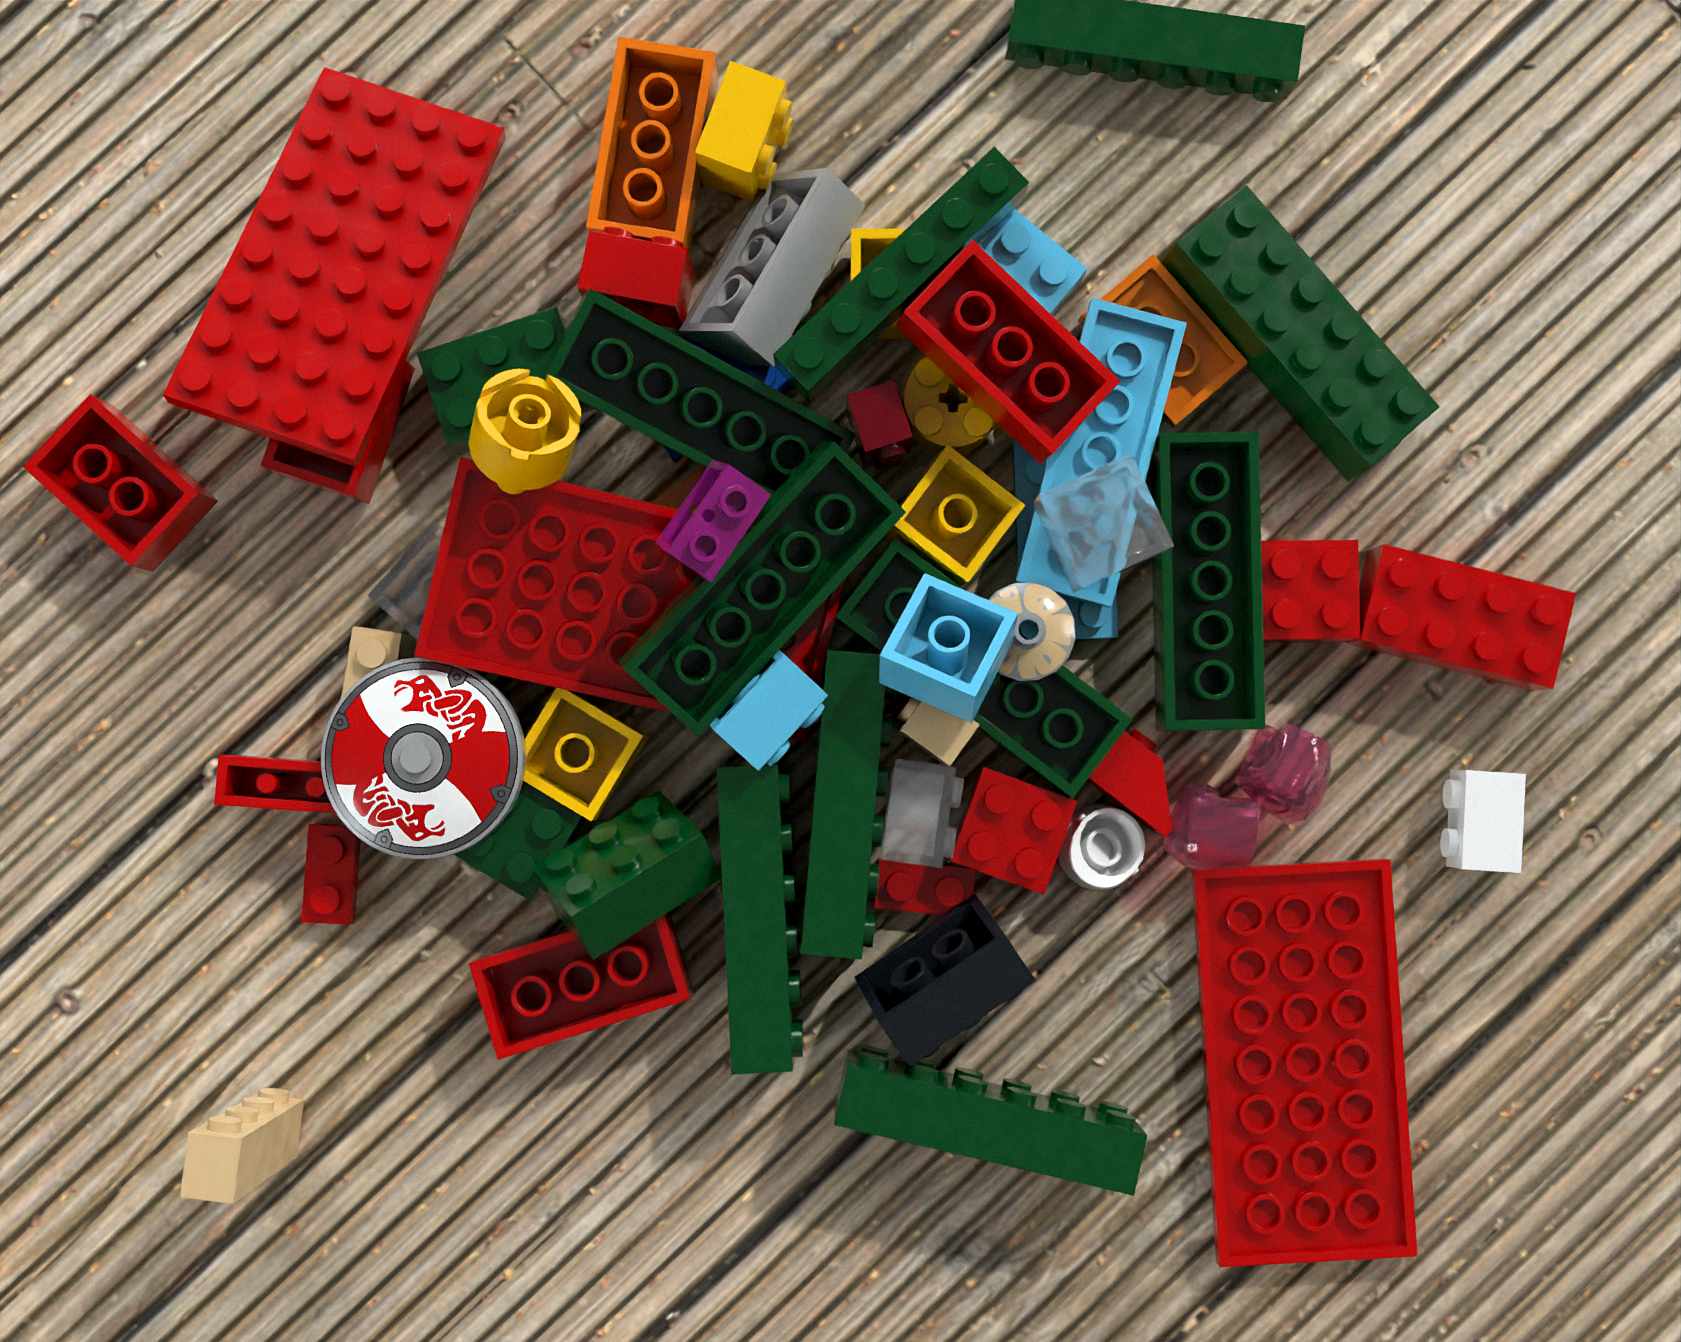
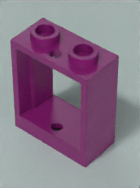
(723, 516)

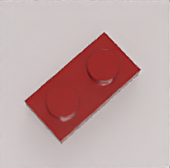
(330, 875)
(923, 887)

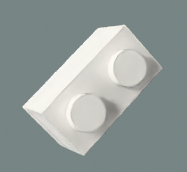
(1484, 820)

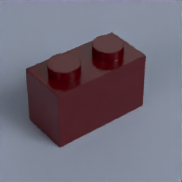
(879, 425)

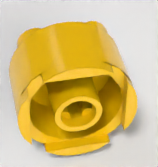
(930, 420)
(524, 430)

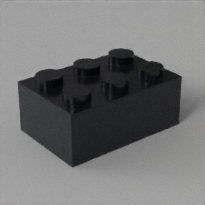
(943, 980)

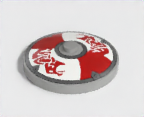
(423, 758)

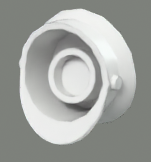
(1102, 847)

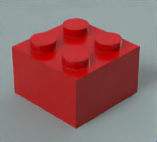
(639, 274)
(1310, 591)
(1012, 830)

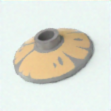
(1054, 634)

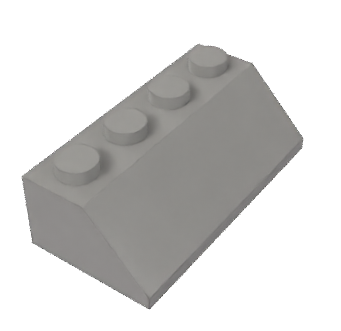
(774, 266)

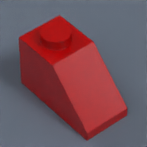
(1136, 781)

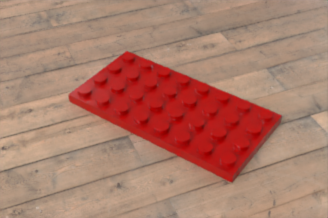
(336, 267)
(564, 587)
(1303, 1063)

